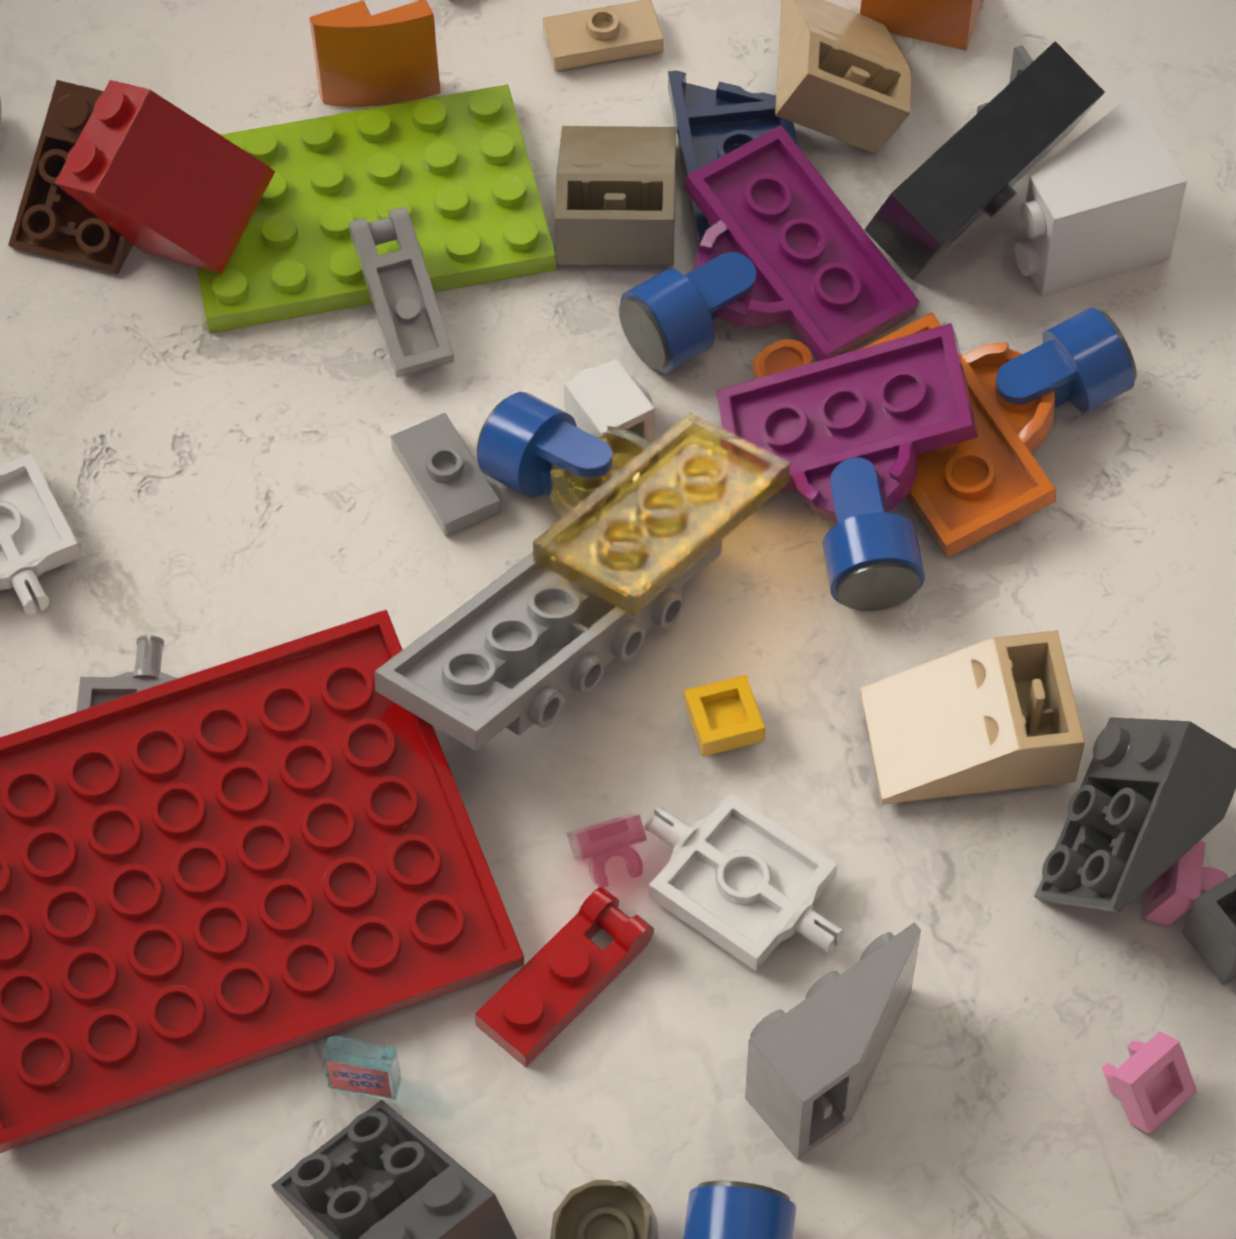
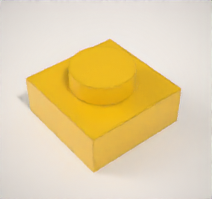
(724, 715)

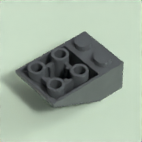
(1138, 811)
(389, 1184)

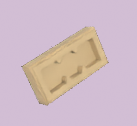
(603, 35)

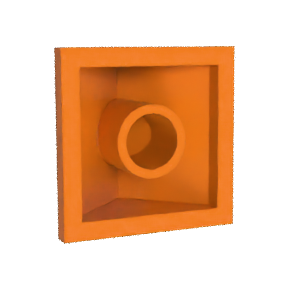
(931, 21)

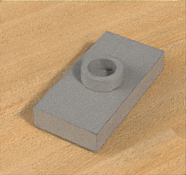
(445, 474)

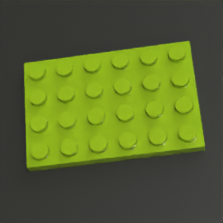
(443, 157)

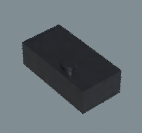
(984, 161)

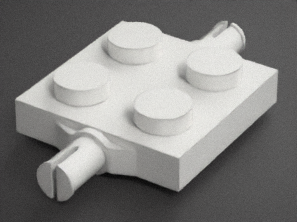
(31, 532)
(743, 880)

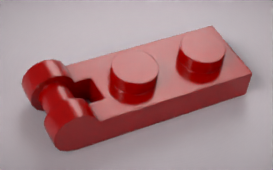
(563, 978)

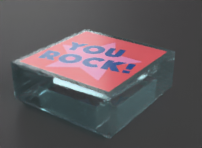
(362, 1067)

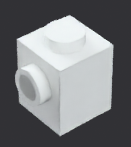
(610, 398)

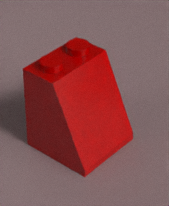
(163, 178)

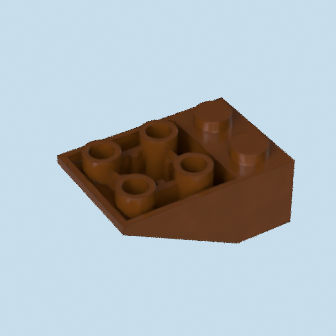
(50, 218)

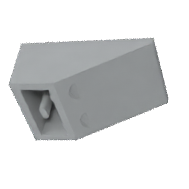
(820, 1056)

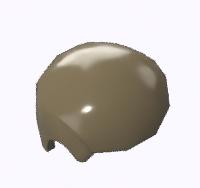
(604, 1212)

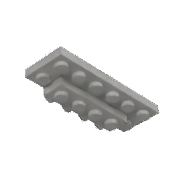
(520, 652)

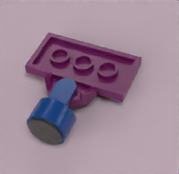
(772, 257)
(855, 446)

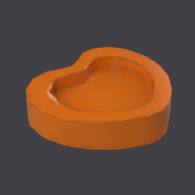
(781, 357)

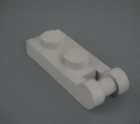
(402, 293)

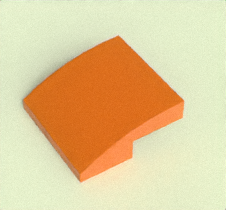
(375, 56)

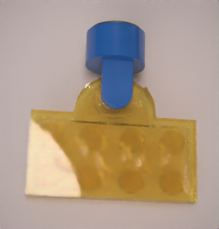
(626, 505)

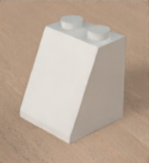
(1101, 204)

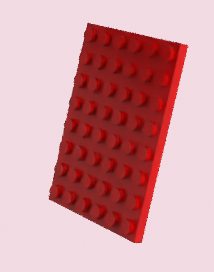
(227, 878)

